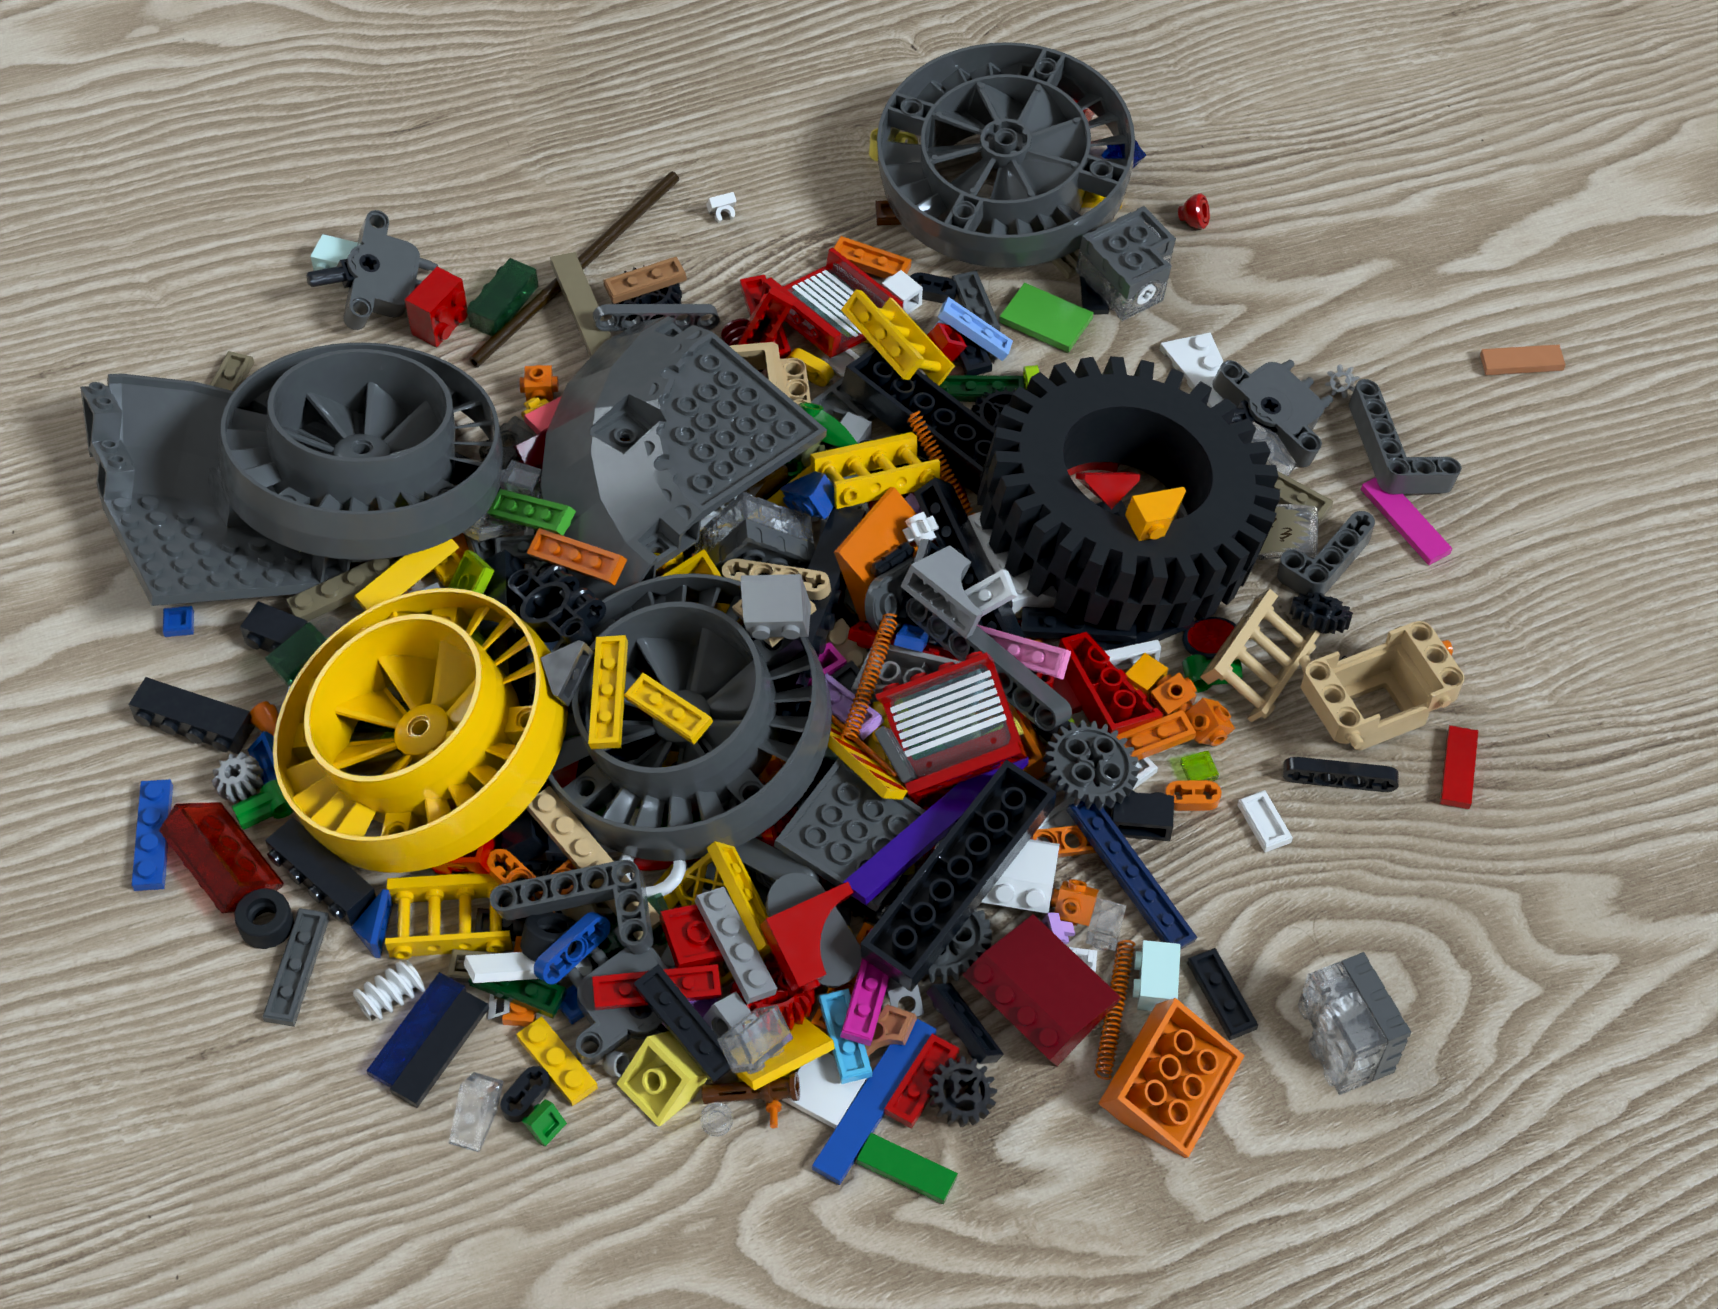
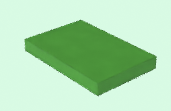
(1046, 317)

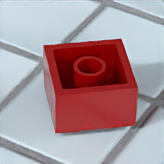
(436, 306)

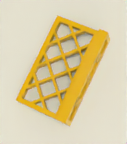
(740, 889)

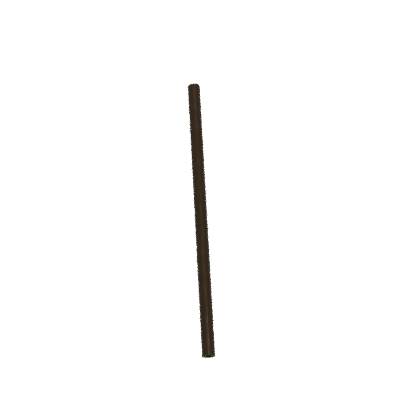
(585, 259)

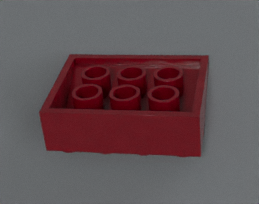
(1042, 988)

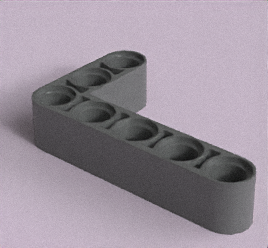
(1386, 454)
(583, 895)

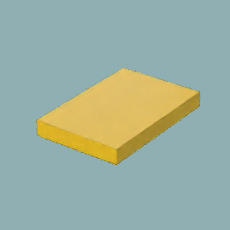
(806, 1046)

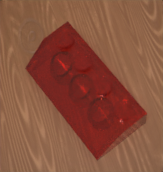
(217, 853)

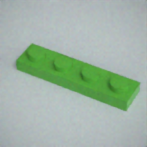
(531, 512)

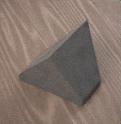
(566, 668)

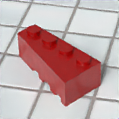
(1103, 688)

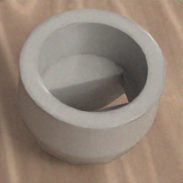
(614, 1058)

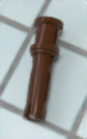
(781, 1088)

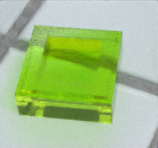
(1199, 767)

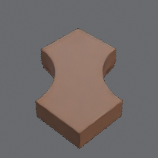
(892, 1028)

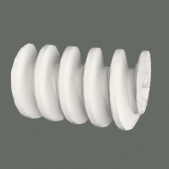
(388, 990)

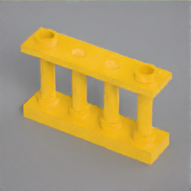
(897, 338)
(871, 456)
(435, 890)

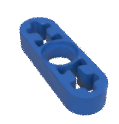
(588, 934)

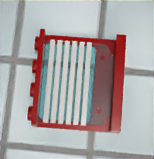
(820, 300)
(952, 723)

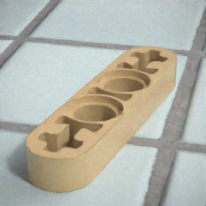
(750, 567)

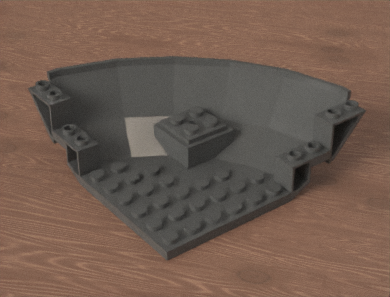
(697, 435)
(167, 499)

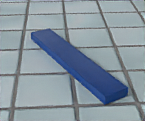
(869, 1106)

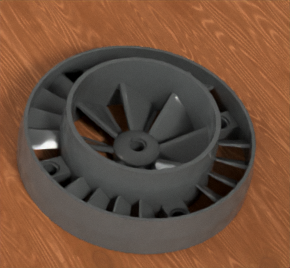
(1028, 131)
(382, 488)
(728, 677)

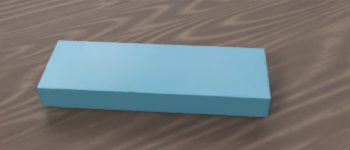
(849, 1055)

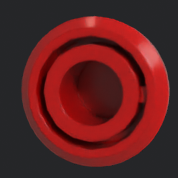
(1195, 211)

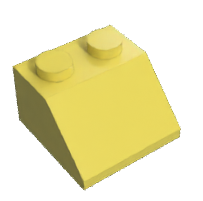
(661, 1078)

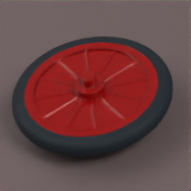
(1207, 636)

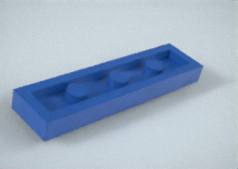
(150, 845)

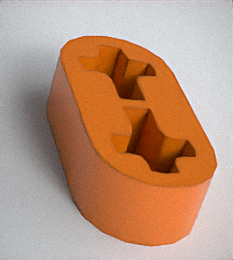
(1192, 795)

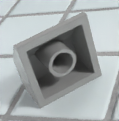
(775, 606)

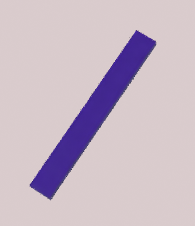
(917, 838)

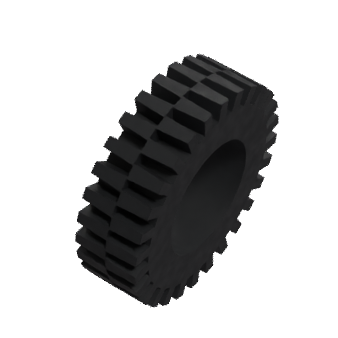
(1095, 553)

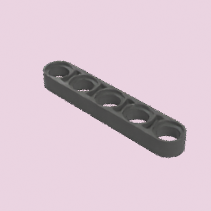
(647, 311)

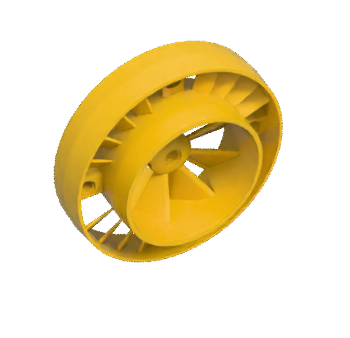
(465, 732)

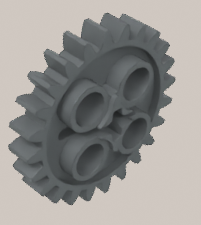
(1087, 743)
(977, 939)

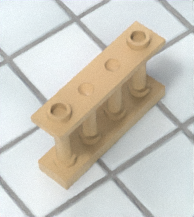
(1235, 648)

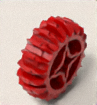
(792, 1005)

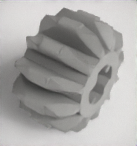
(238, 777)

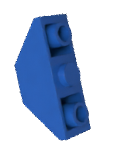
(810, 495)

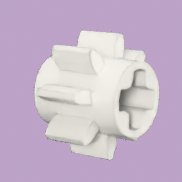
(920, 528)

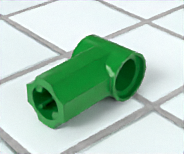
(1195, 666)
(262, 806)

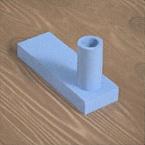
(974, 328)

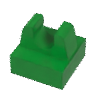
(544, 1122)

